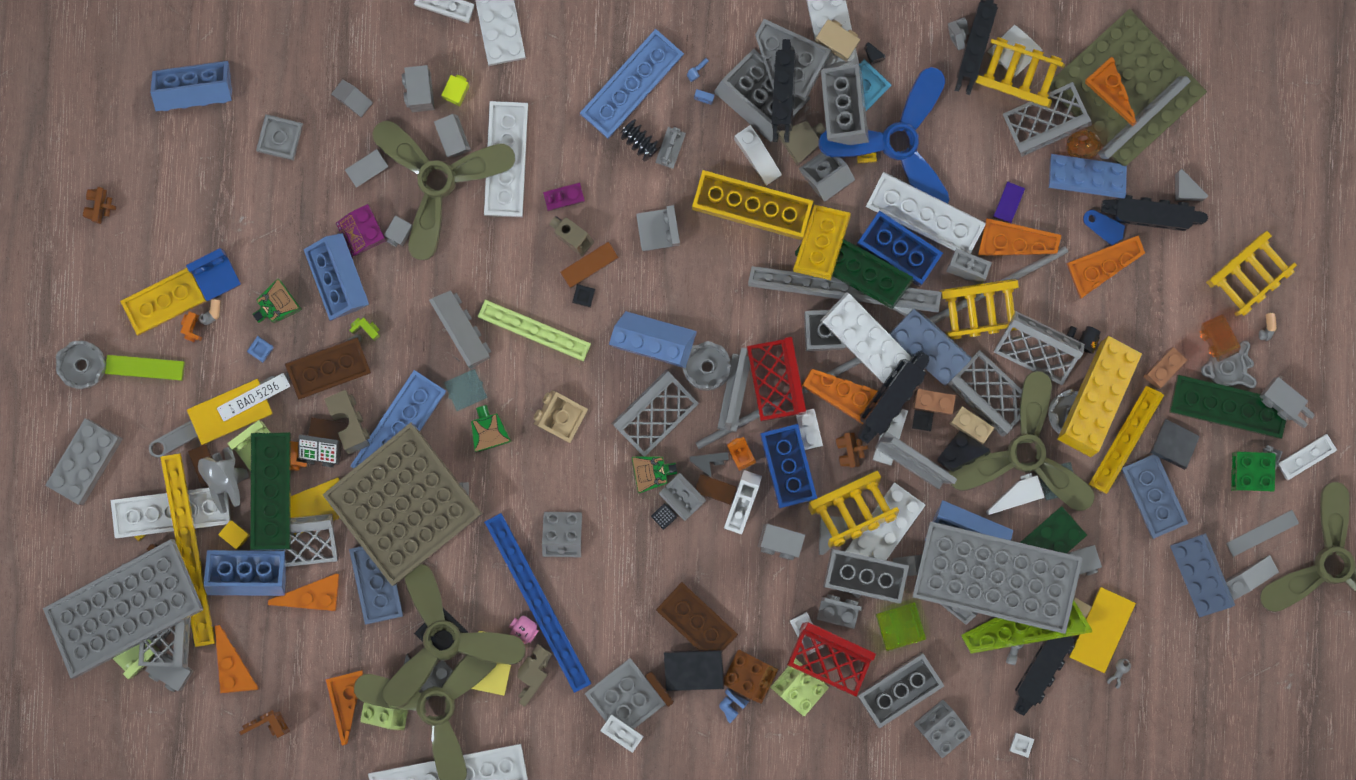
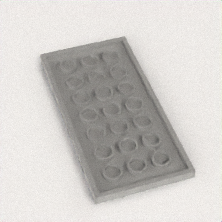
(997, 577)
(123, 609)

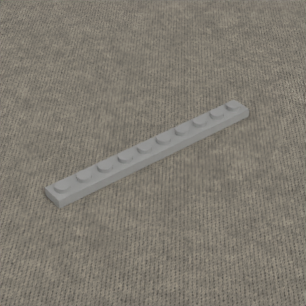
(834, 288)

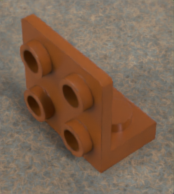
(750, 676)
(277, 724)

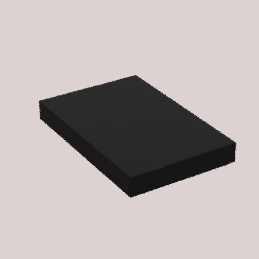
(694, 670)

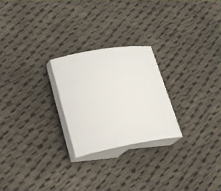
(1016, 35)

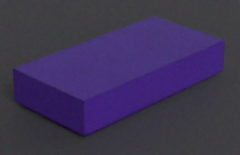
(1008, 202)

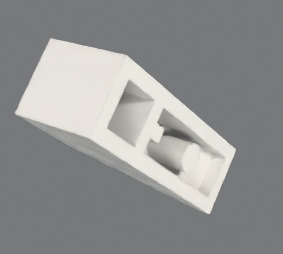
(757, 155)
(1021, 492)
(743, 502)

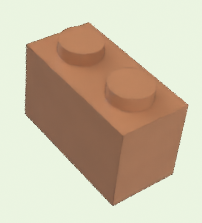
(1165, 368)
(934, 402)

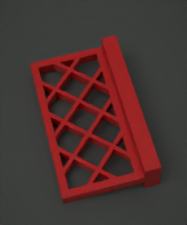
(792, 374)
(833, 642)

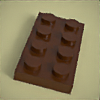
(327, 368)
(696, 620)

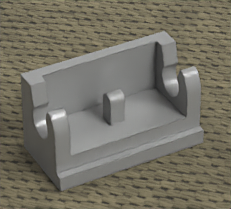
(452, 135)
(366, 168)
(969, 266)

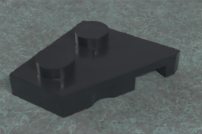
(961, 452)

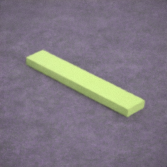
(534, 330)

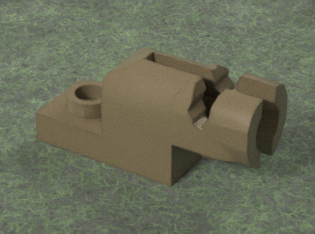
(532, 673)

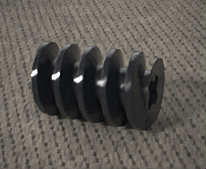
(639, 140)

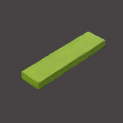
(144, 367)

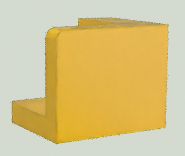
(234, 535)

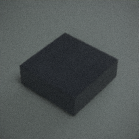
(583, 295)
(922, 420)

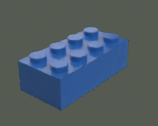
(899, 247)
(788, 466)

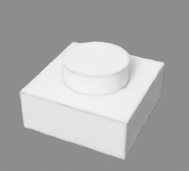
(1021, 745)

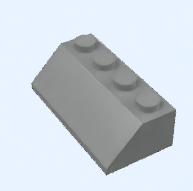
(844, 105)
(460, 329)

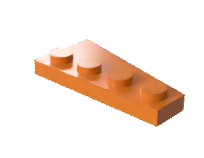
(1013, 239)
(1101, 265)
(840, 393)

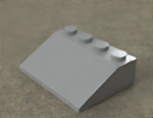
(751, 93)

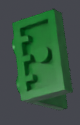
(1253, 471)

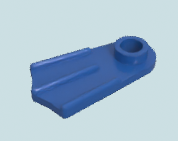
(1105, 227)

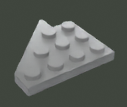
(809, 55)

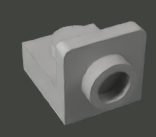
(958, 31)

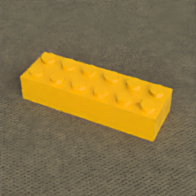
(752, 205)
(1099, 396)

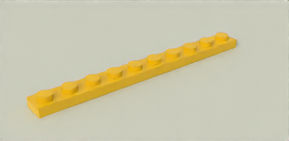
(187, 543)

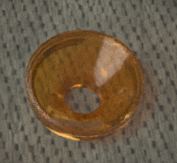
(1083, 149)

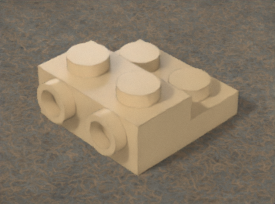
(559, 416)

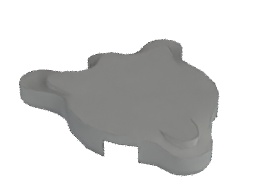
(1232, 369)

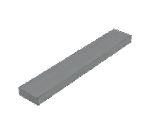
(1144, 116)

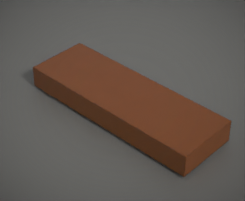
(589, 265)

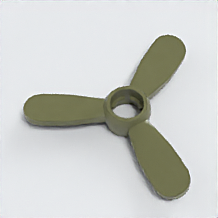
(475, 166)
(1059, 479)
(1299, 584)
(481, 645)
(445, 746)

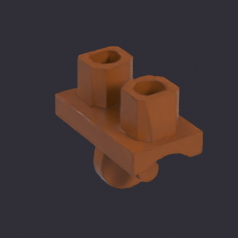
(99, 196)
(849, 441)

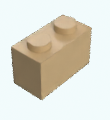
(838, 39)
(971, 425)

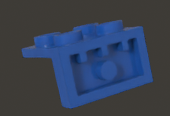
(214, 274)

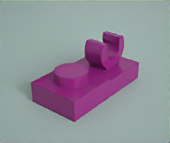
(563, 196)

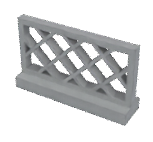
(1050, 135)
(1049, 337)
(734, 392)
(643, 401)
(977, 402)
(914, 461)
(310, 524)
(180, 643)

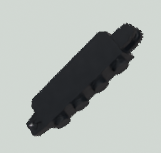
(976, 44)
(784, 91)
(1153, 214)
(892, 395)
(1041, 672)

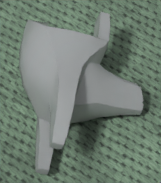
(222, 477)

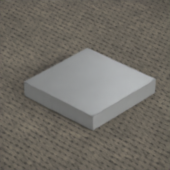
(279, 137)

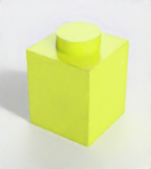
(455, 89)

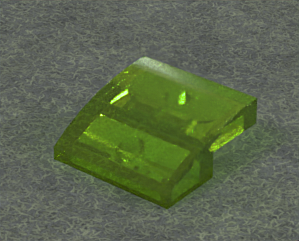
(900, 626)

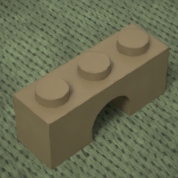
(354, 436)

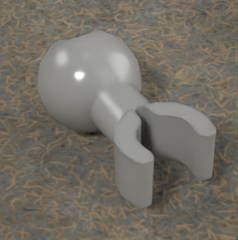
(1012, 656)
(1121, 669)

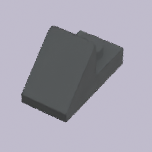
(703, 461)

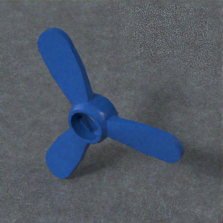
(917, 107)

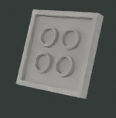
(625, 695)

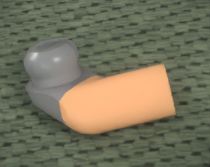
(212, 315)
(1270, 329)

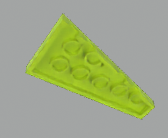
(1004, 633)

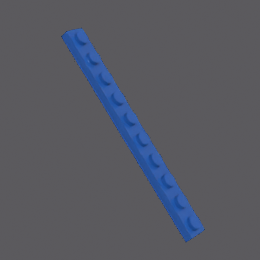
(537, 602)

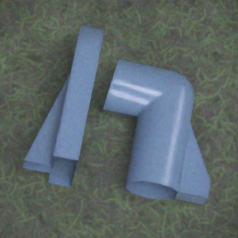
(725, 706)

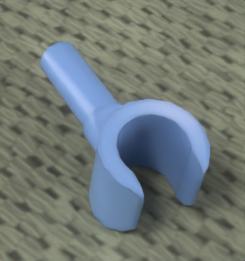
(693, 74)

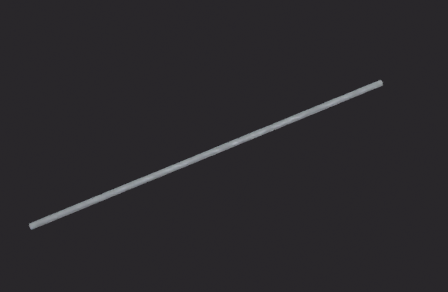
(855, 361)

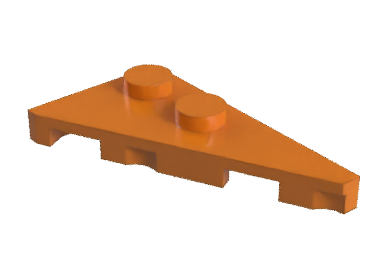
(1108, 85)
(317, 595)
(232, 671)
(343, 702)

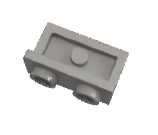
(682, 497)

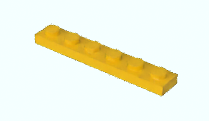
(1126, 439)

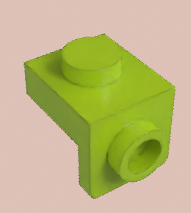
(370, 328)

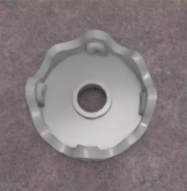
(717, 357)
(67, 364)
(1059, 408)

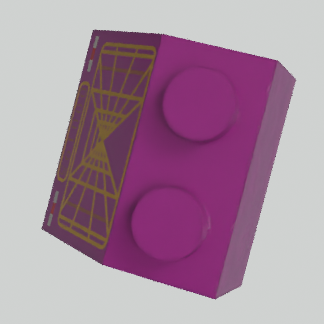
(361, 230)

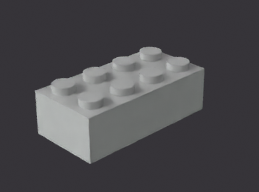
(84, 462)
(782, 541)
(866, 576)
(900, 690)

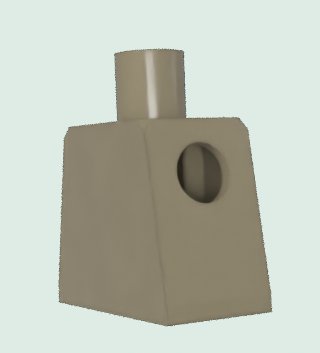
(802, 140)
(572, 235)

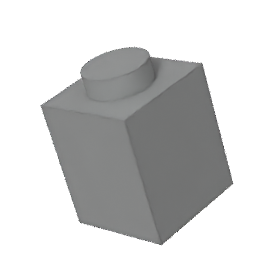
(398, 232)

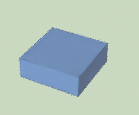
(704, 97)
(260, 349)

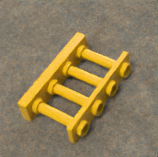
(1006, 84)
(1234, 268)
(969, 293)
(854, 491)

